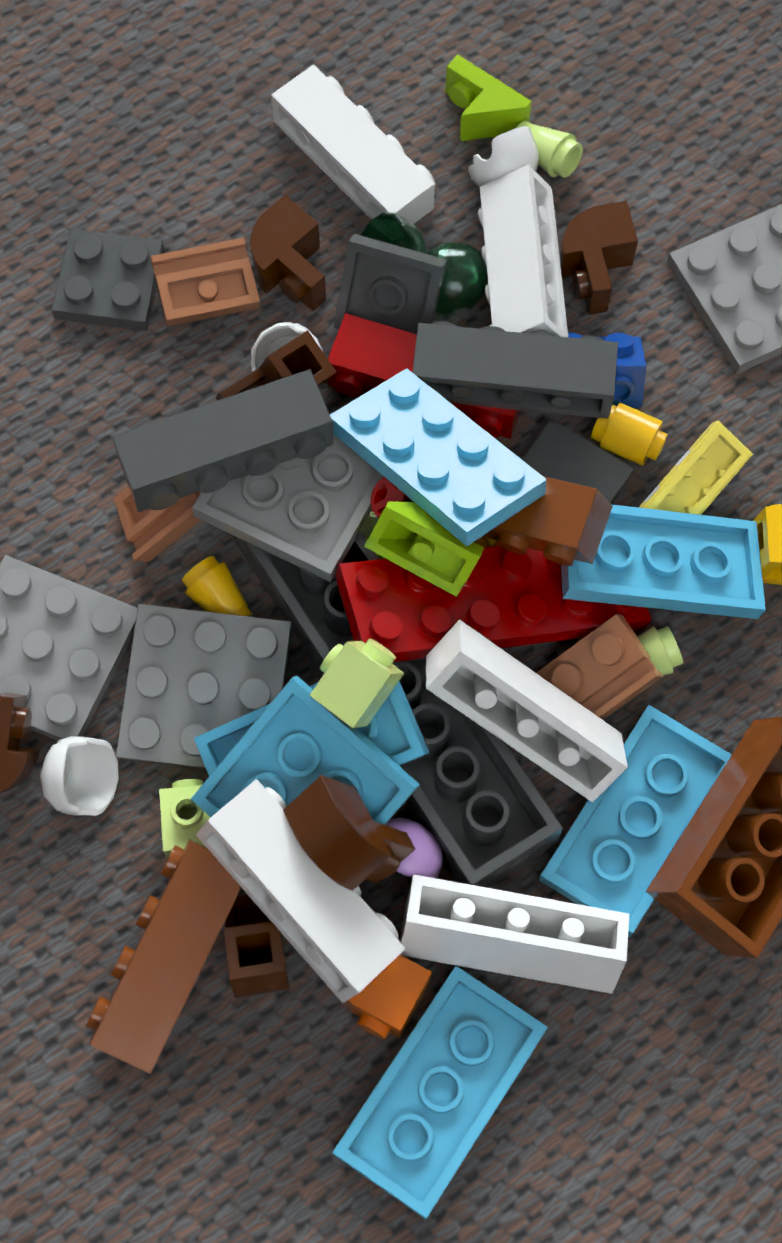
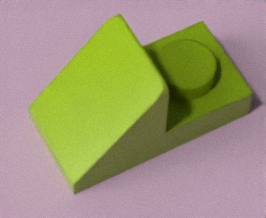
(489, 103)
(423, 546)

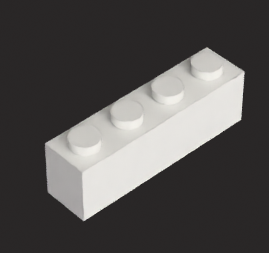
(351, 147)
(522, 254)
(525, 711)
(314, 913)
(514, 934)

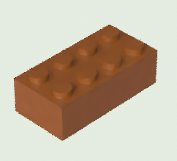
(729, 858)

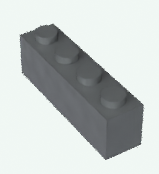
(517, 369)
(224, 441)

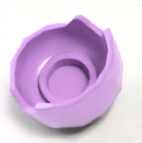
(427, 856)

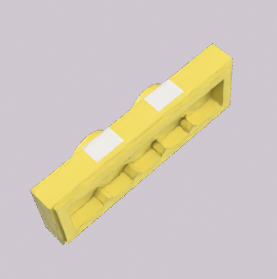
(700, 473)

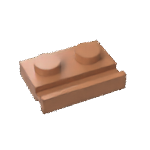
(205, 282)
(154, 529)
(603, 668)

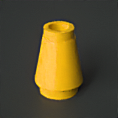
(215, 588)

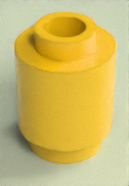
(630, 434)

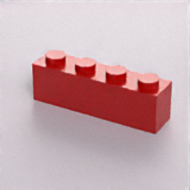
(373, 353)

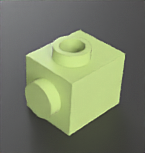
(356, 681)
(180, 815)

